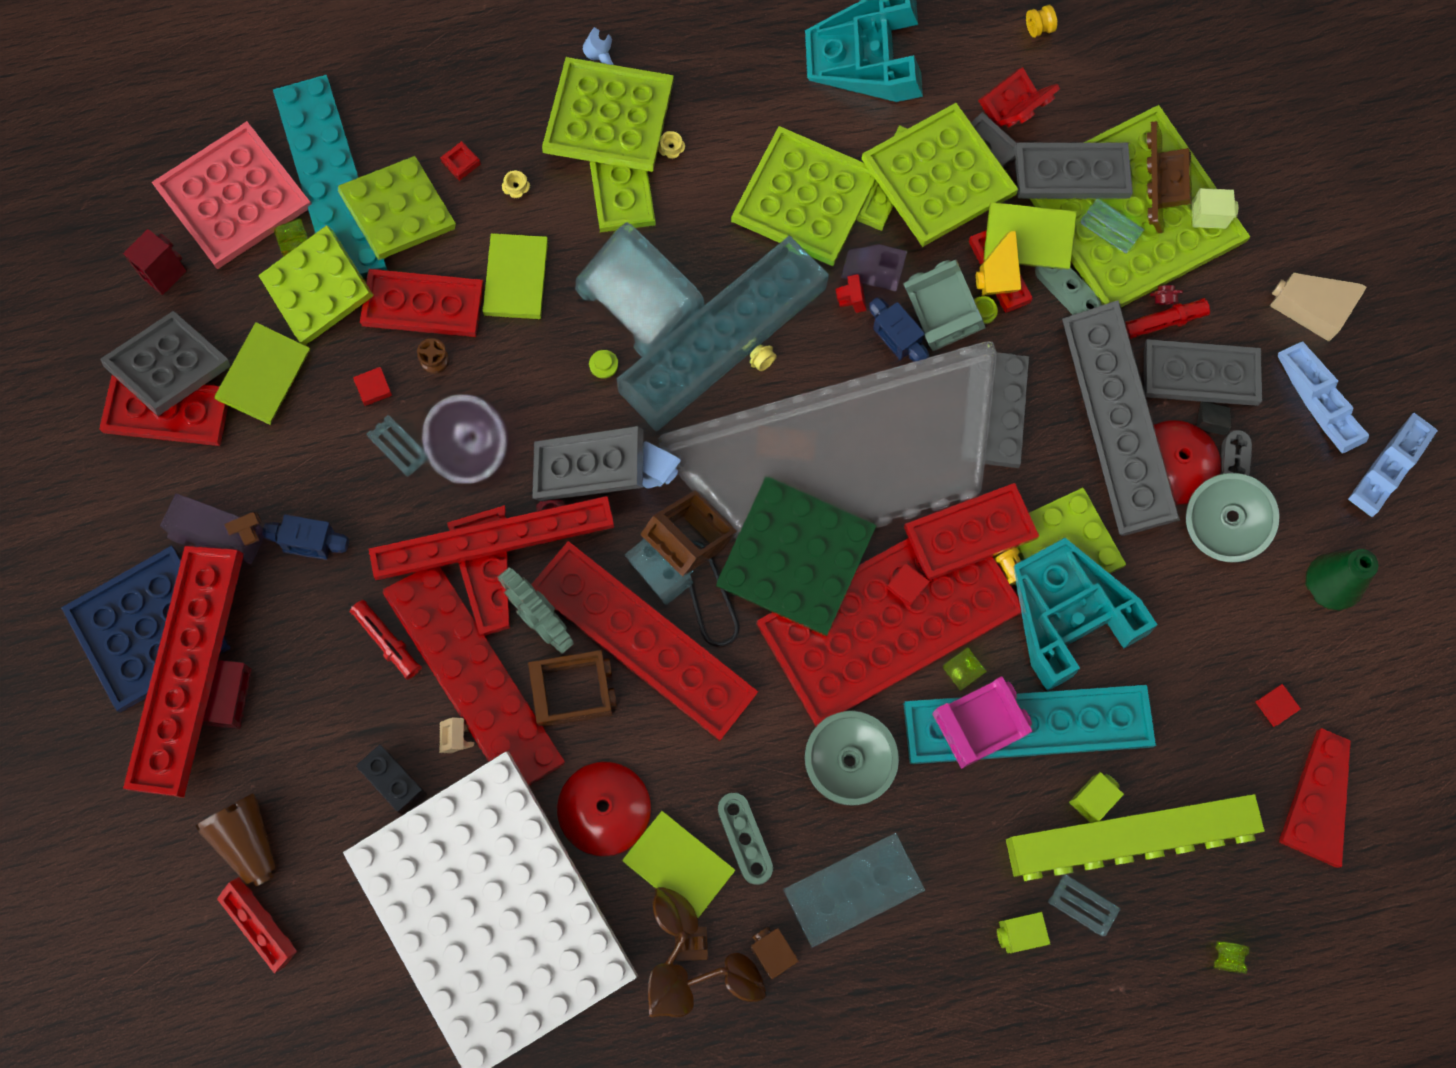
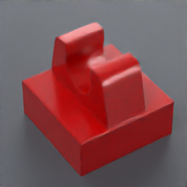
(852, 294)

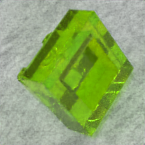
(290, 236)
(964, 669)

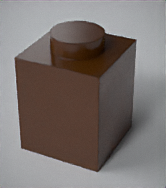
(773, 952)

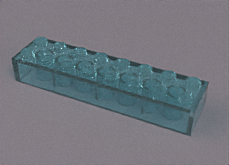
(722, 333)

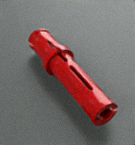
(1177, 315)
(407, 665)

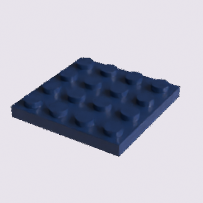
(124, 626)

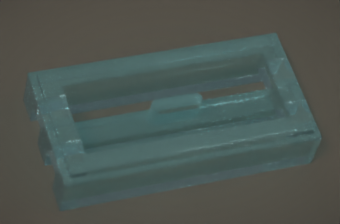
(1114, 222)
(381, 429)
(1060, 891)

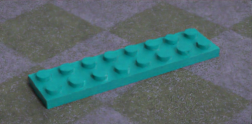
(324, 163)
(1060, 724)

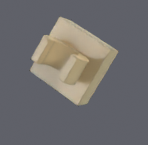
(452, 736)

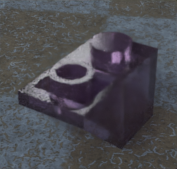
(876, 265)

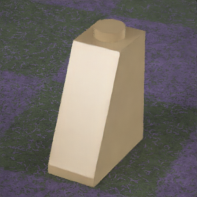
(1317, 302)

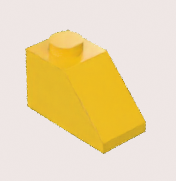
(1001, 268)

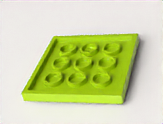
(608, 114)
(939, 174)
(805, 194)

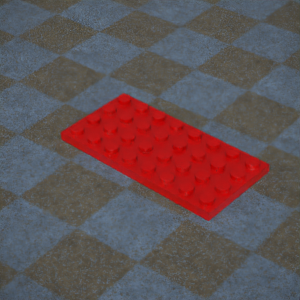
(883, 639)

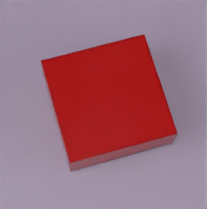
(460, 161)
(372, 386)
(907, 584)
(1278, 705)

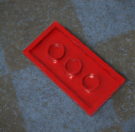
(423, 303)
(192, 420)
(971, 531)

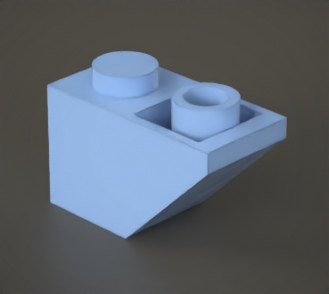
(658, 466)

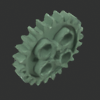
(535, 610)

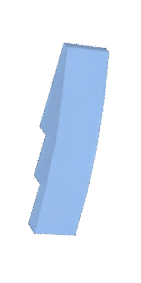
(1319, 393)
(1392, 464)

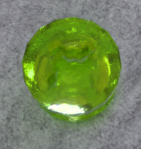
(1231, 957)

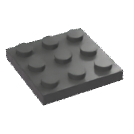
(165, 363)

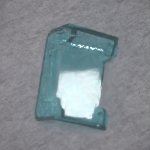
(639, 288)

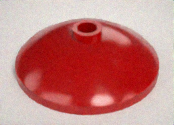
(1202, 457)
(607, 831)

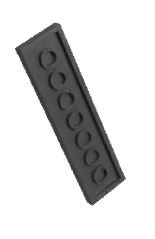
(1120, 419)

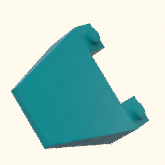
(857, 50)
(1067, 598)

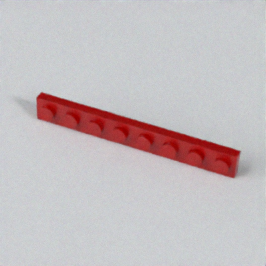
(490, 538)

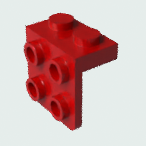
(1015, 99)

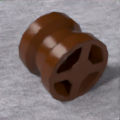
(428, 350)

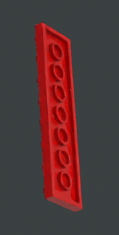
(644, 641)
(183, 671)
(471, 673)

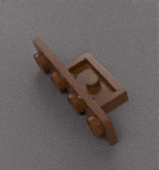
(1170, 177)

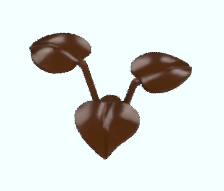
(668, 984)

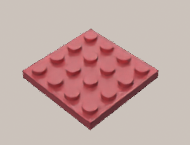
(232, 194)

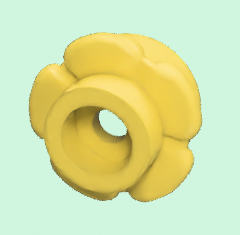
(671, 138)
(512, 178)
(762, 357)

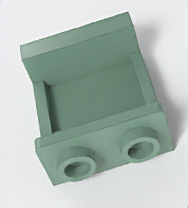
(944, 304)

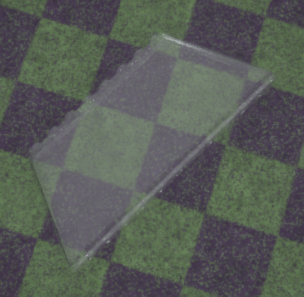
(862, 445)

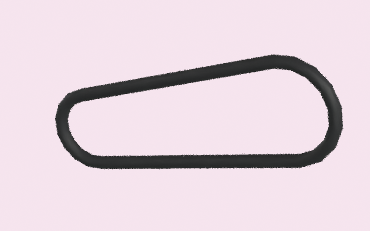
(697, 610)

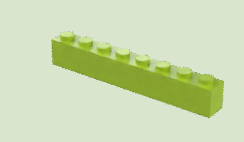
(1133, 836)

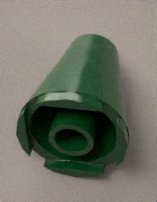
(1341, 577)

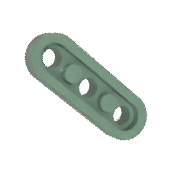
(1073, 299)
(745, 824)

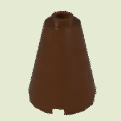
(241, 839)

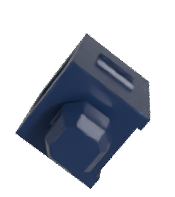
(898, 330)
(305, 537)

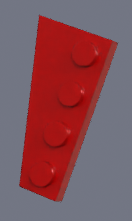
(481, 578)
(1319, 805)

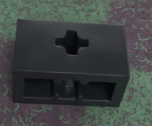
(391, 780)

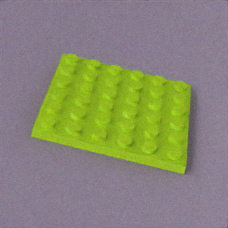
(1154, 256)

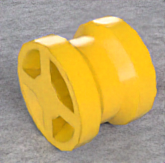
(1041, 21)

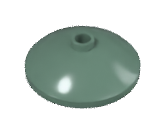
(1230, 539)
(855, 736)

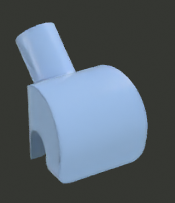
(597, 49)

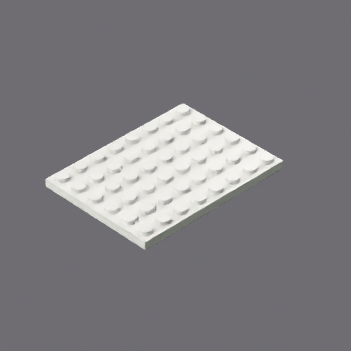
(490, 915)

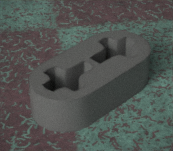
(1243, 456)

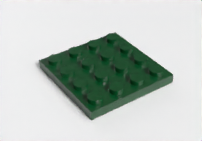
(796, 555)

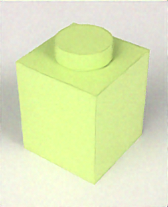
(1214, 208)

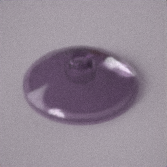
(449, 443)

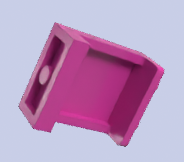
(983, 722)

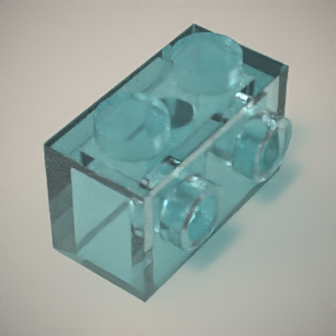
(658, 572)

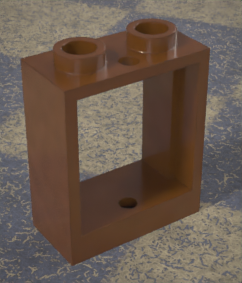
(675, 546)
(539, 668)

